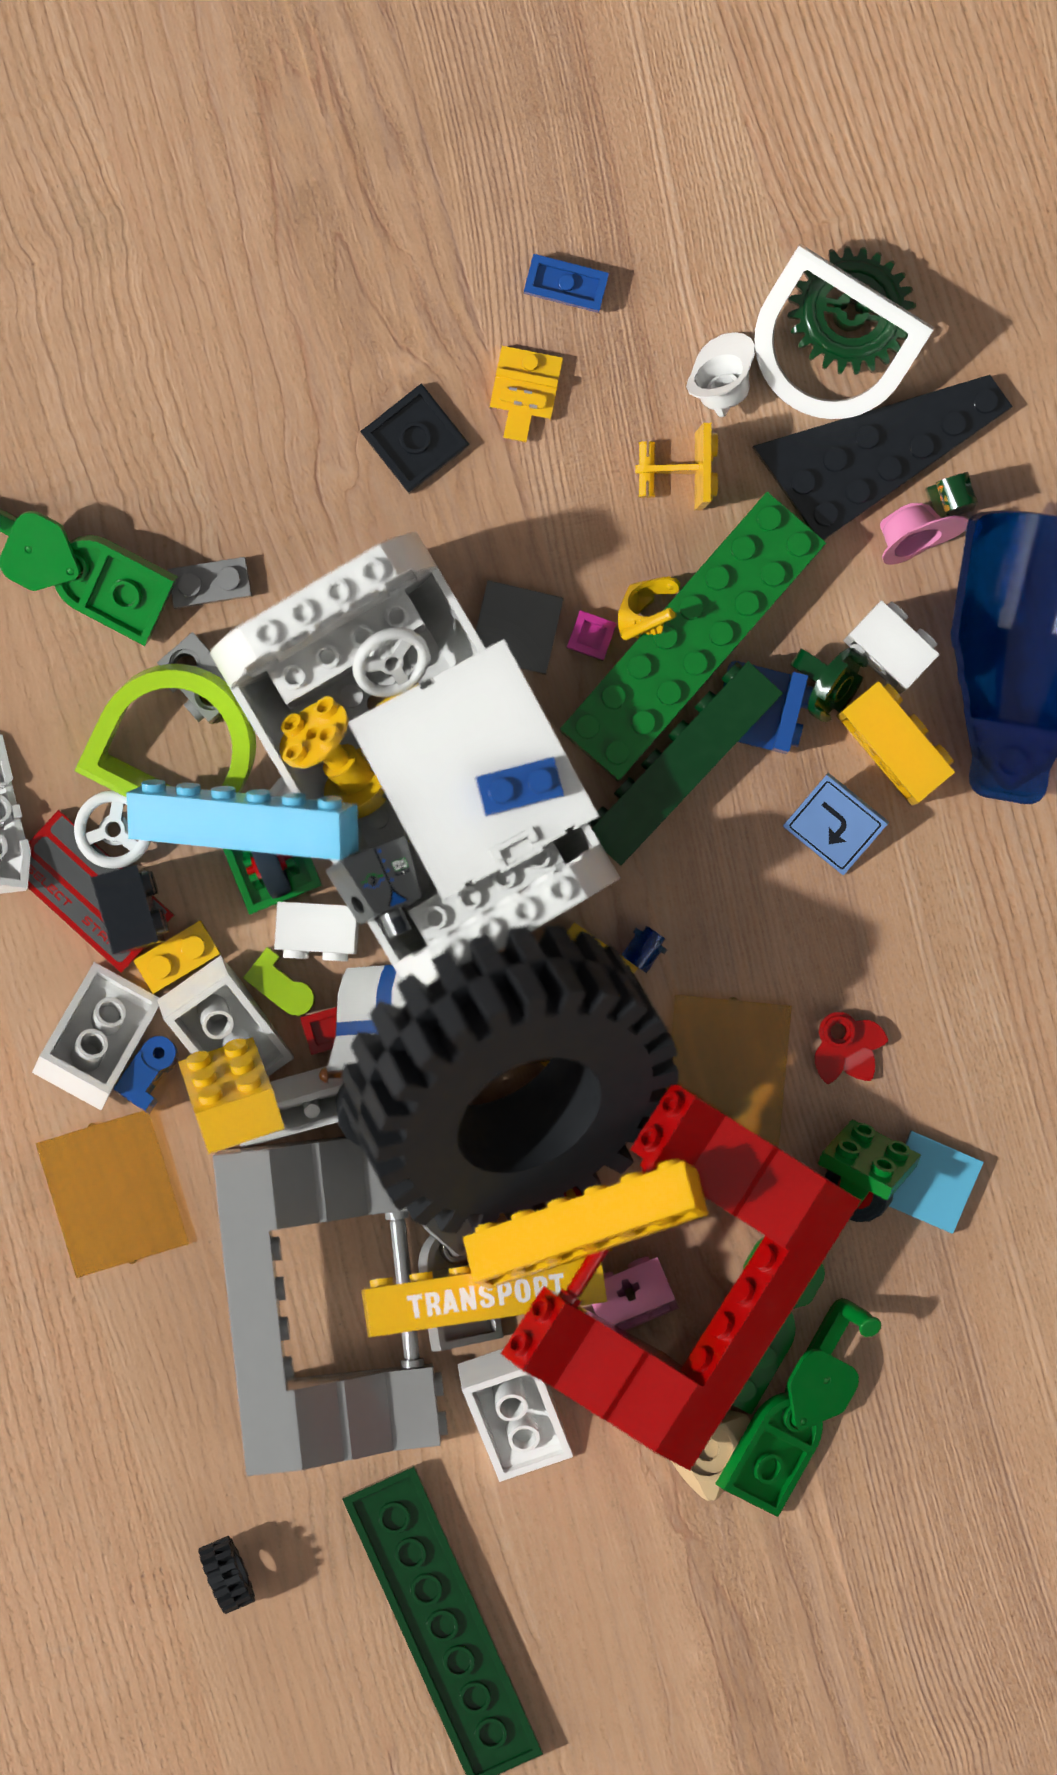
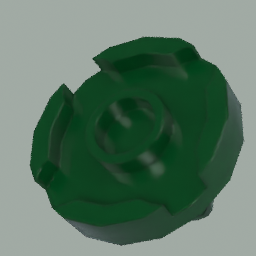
(834, 682)

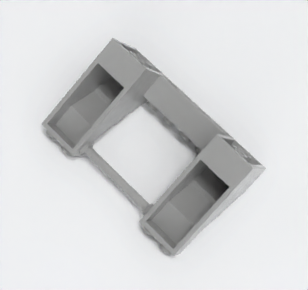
(320, 1417)

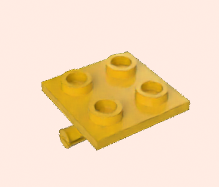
(705, 481)

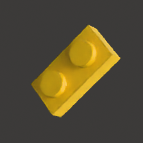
(177, 957)

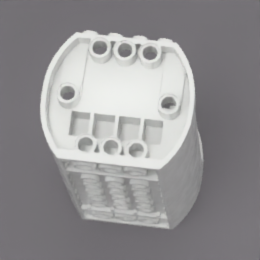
(308, 652)

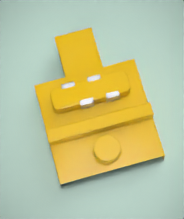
(525, 387)

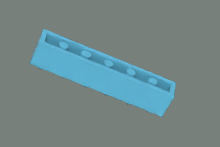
(243, 820)

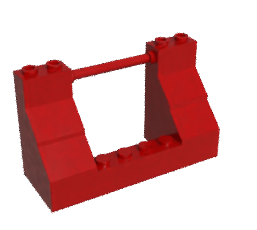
(637, 1385)

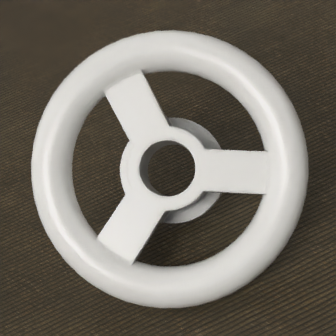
(387, 655)
(84, 839)

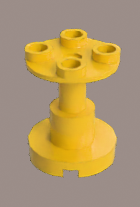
(316, 737)

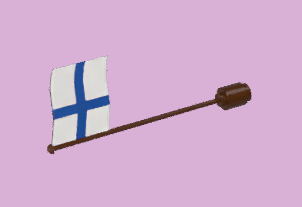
(357, 996)

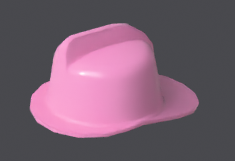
(915, 530)

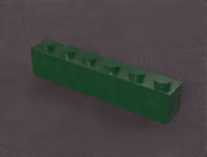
(684, 762)

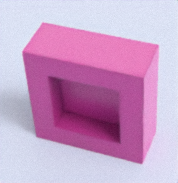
(591, 635)

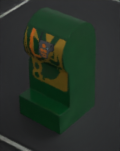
(952, 496)

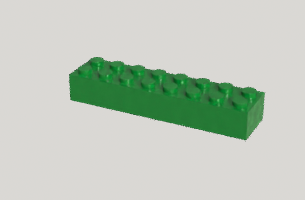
(710, 622)

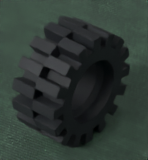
(226, 1574)

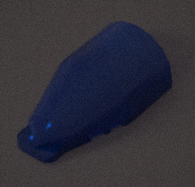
(1009, 652)

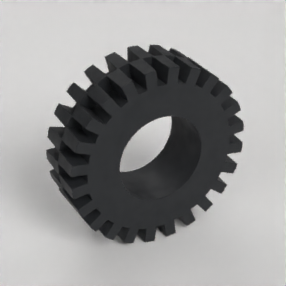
(473, 1025)

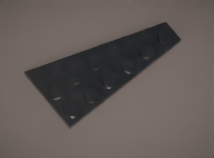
(859, 460)

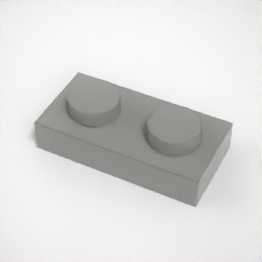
(211, 583)

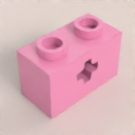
(651, 1293)

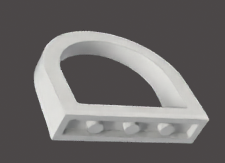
(917, 331)

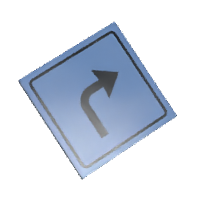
(835, 824)

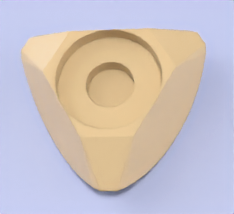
(715, 1456)

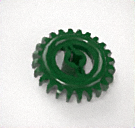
(814, 304)

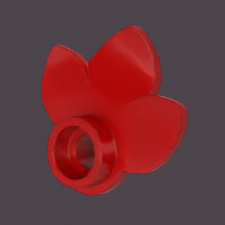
(852, 1051)

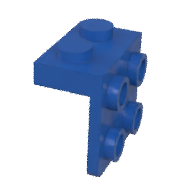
(778, 726)

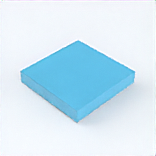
(938, 1184)

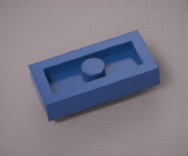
(566, 283)
(519, 786)

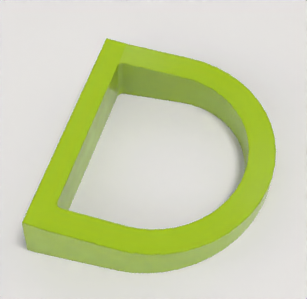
(121, 777)

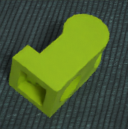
(289, 995)

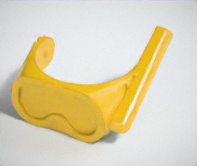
(636, 599)

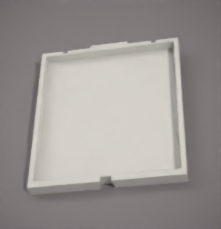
(439, 739)

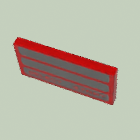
(63, 882)

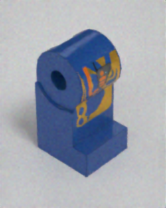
(146, 1069)

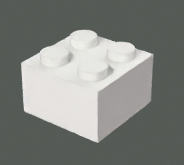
(893, 645)
(315, 929)

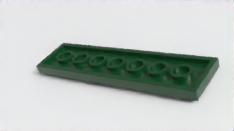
(442, 1624)

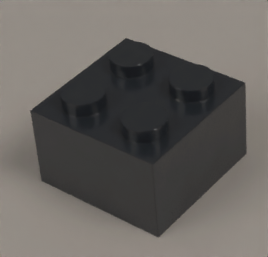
(129, 908)

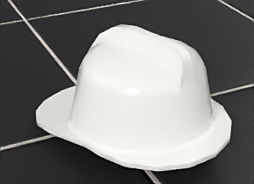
(722, 372)

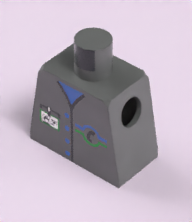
(378, 884)

